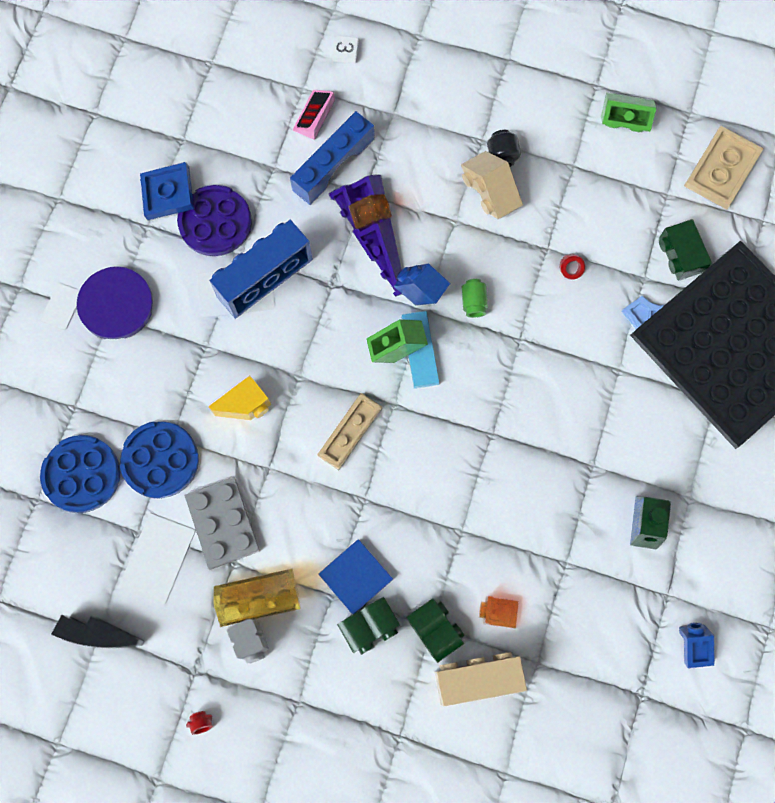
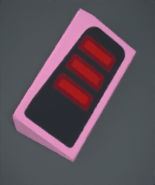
(314, 113)

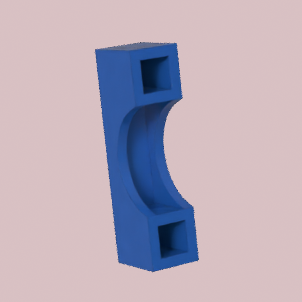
(346, 141)

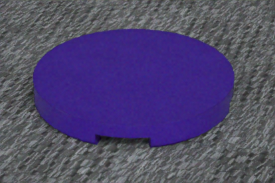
(217, 222)
(114, 303)

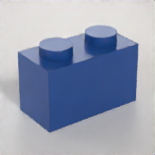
(421, 284)

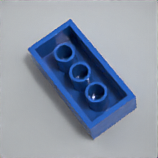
(261, 268)

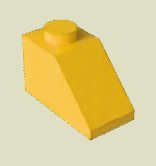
(242, 402)

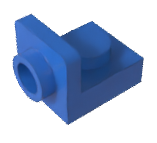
(697, 645)

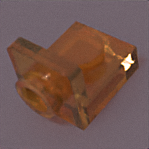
(370, 210)
(499, 612)

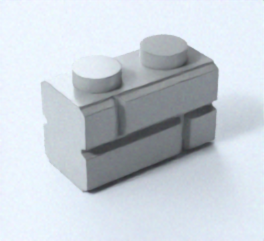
(248, 641)

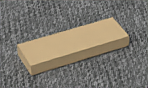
(349, 431)

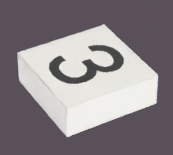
(345, 49)

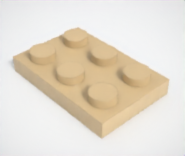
(723, 167)

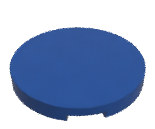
(159, 459)
(80, 474)

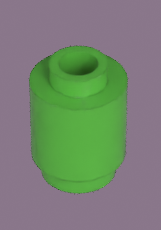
(474, 298)

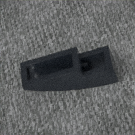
(94, 633)

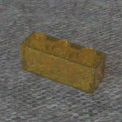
(256, 597)

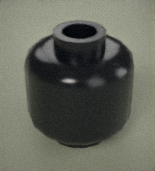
(505, 146)

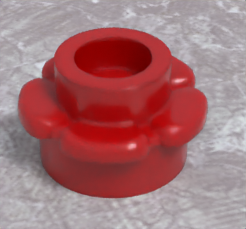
(199, 723)

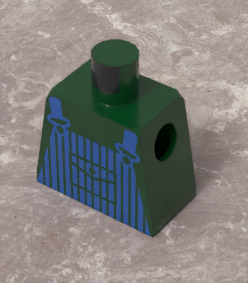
(650, 520)

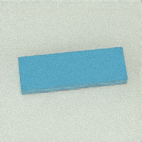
(423, 360)

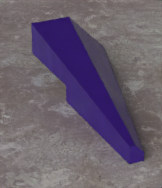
(376, 238)

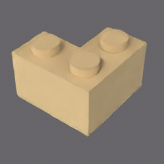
(494, 182)

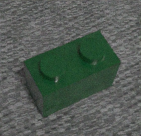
(684, 250)

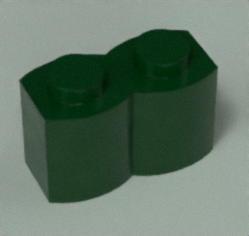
(368, 626)
(436, 630)

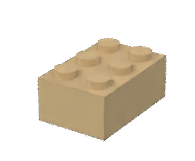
(480, 679)

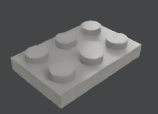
(221, 523)

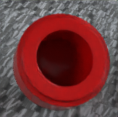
(568, 258)

